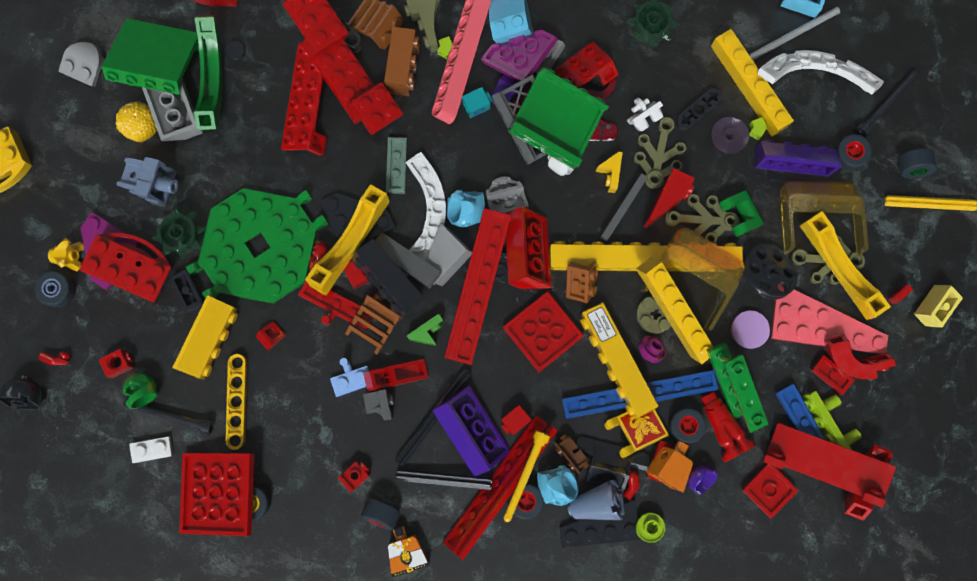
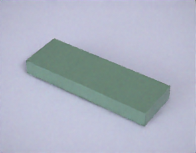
(396, 165)

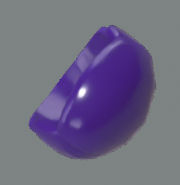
(702, 478)

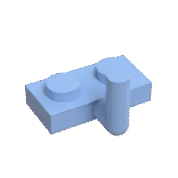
(350, 380)

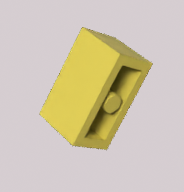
(938, 305)

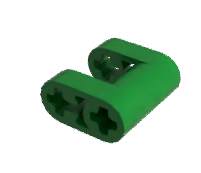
(747, 211)

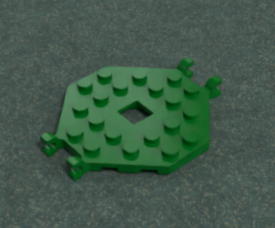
(274, 271)

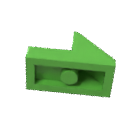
(421, 334)

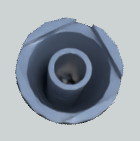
(599, 503)

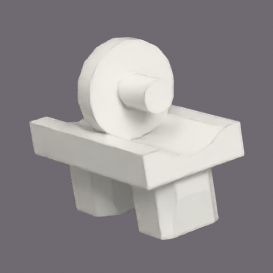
(652, 110)

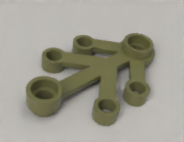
(659, 156)
(706, 218)
(825, 269)

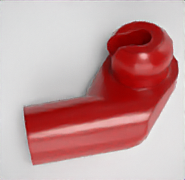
(54, 360)

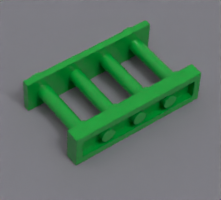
(737, 386)

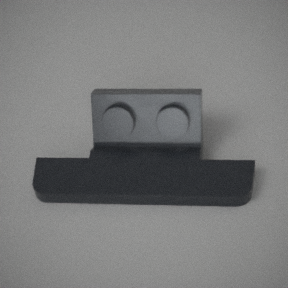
(608, 464)

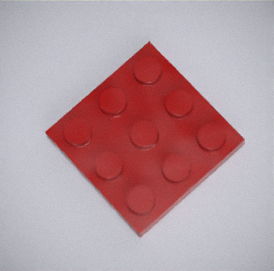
(543, 332)

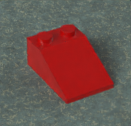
(674, 190)

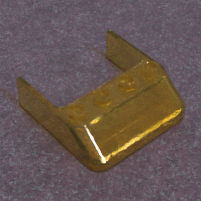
(825, 197)
(706, 262)

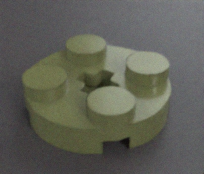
(647, 321)

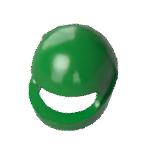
(140, 388)

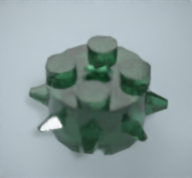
(653, 32)
(169, 229)

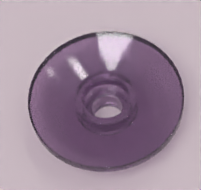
(733, 127)

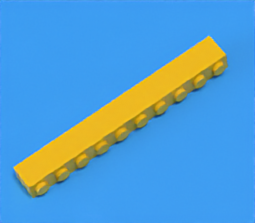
(616, 256)

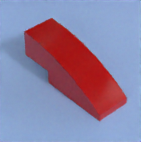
(395, 375)

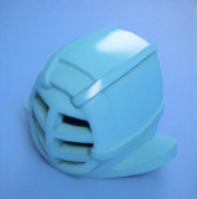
(465, 208)
(558, 485)

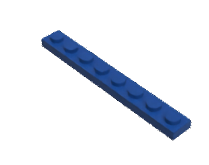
(661, 391)

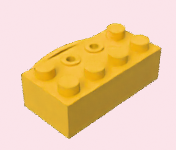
(13, 158)

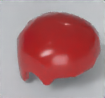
(321, 250)

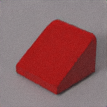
(270, 335)

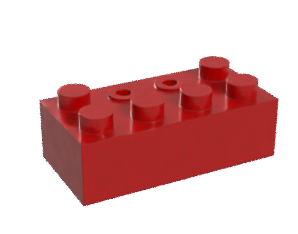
(142, 281)

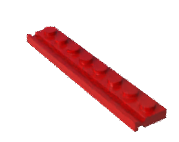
(477, 286)
(489, 502)

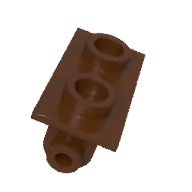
(566, 448)

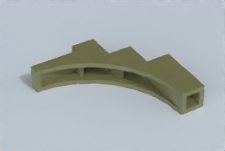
(424, 13)

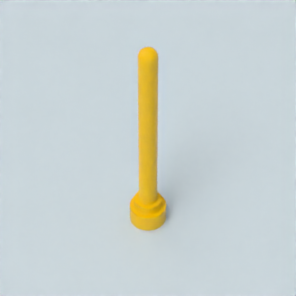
(539, 439)

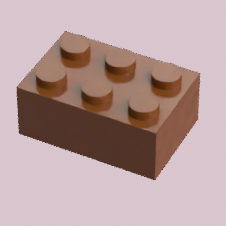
(402, 61)

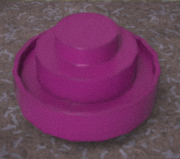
(651, 349)

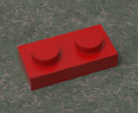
(832, 375)

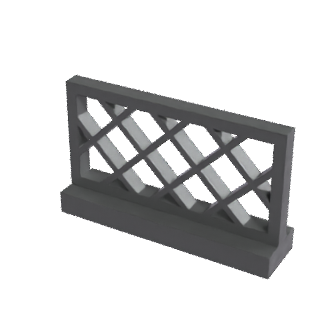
(508, 116)

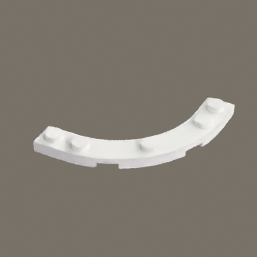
(824, 61)
(435, 204)

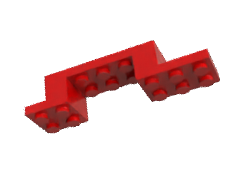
(338, 65)

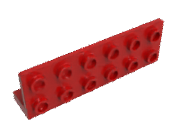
(584, 67)
(303, 107)
(830, 463)

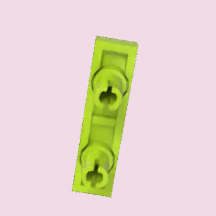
(823, 419)

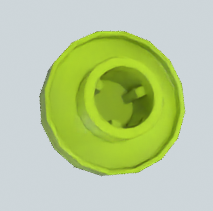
(650, 527)

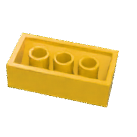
(205, 338)

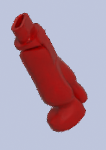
(726, 427)

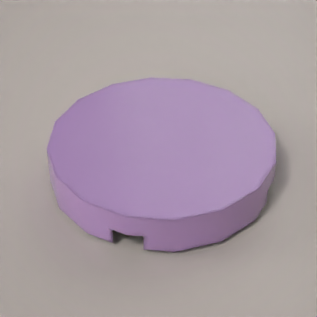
(750, 329)

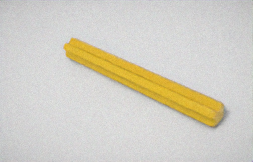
(929, 202)

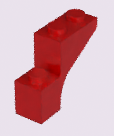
(853, 503)

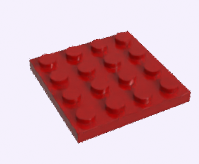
(217, 494)

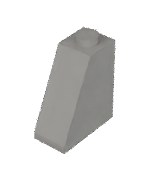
(447, 254)

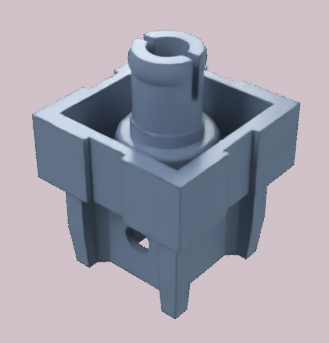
(150, 180)

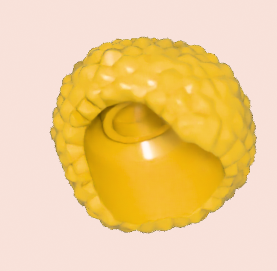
(136, 121)

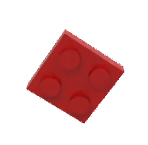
(769, 490)

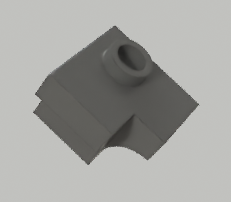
(380, 403)

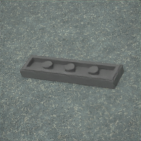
(623, 208)
(408, 261)

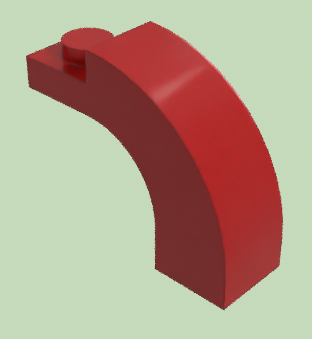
(861, 368)

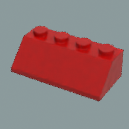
(528, 250)

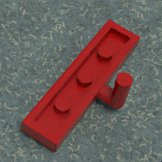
(335, 305)

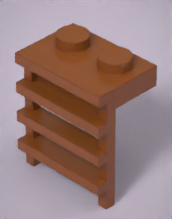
(380, 24)
(380, 310)

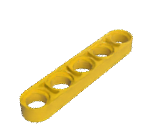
(236, 411)

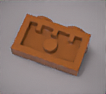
(581, 281)

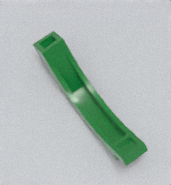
(211, 73)

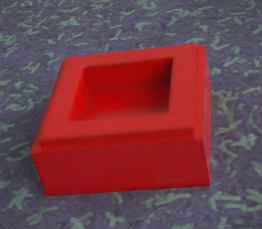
(900, 294)

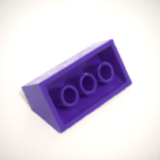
(796, 159)
(471, 431)

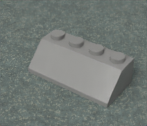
(172, 113)

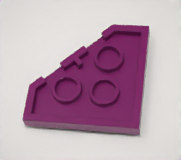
(520, 55)
(95, 226)

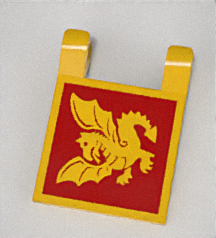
(639, 431)

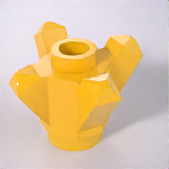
(66, 254)

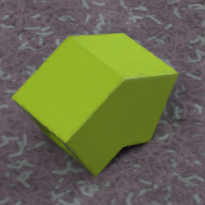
(445, 47)
(757, 128)

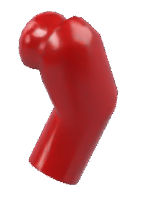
(634, 485)

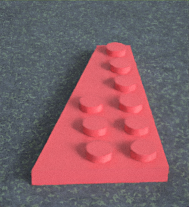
(811, 322)

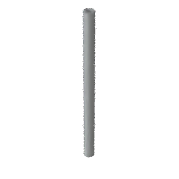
(794, 33)

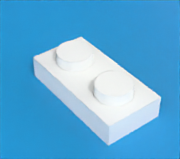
(151, 449)

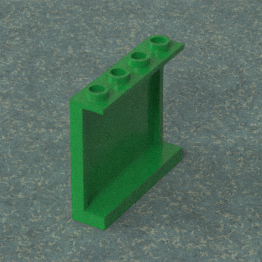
(150, 56)
(557, 118)

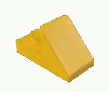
(611, 167)

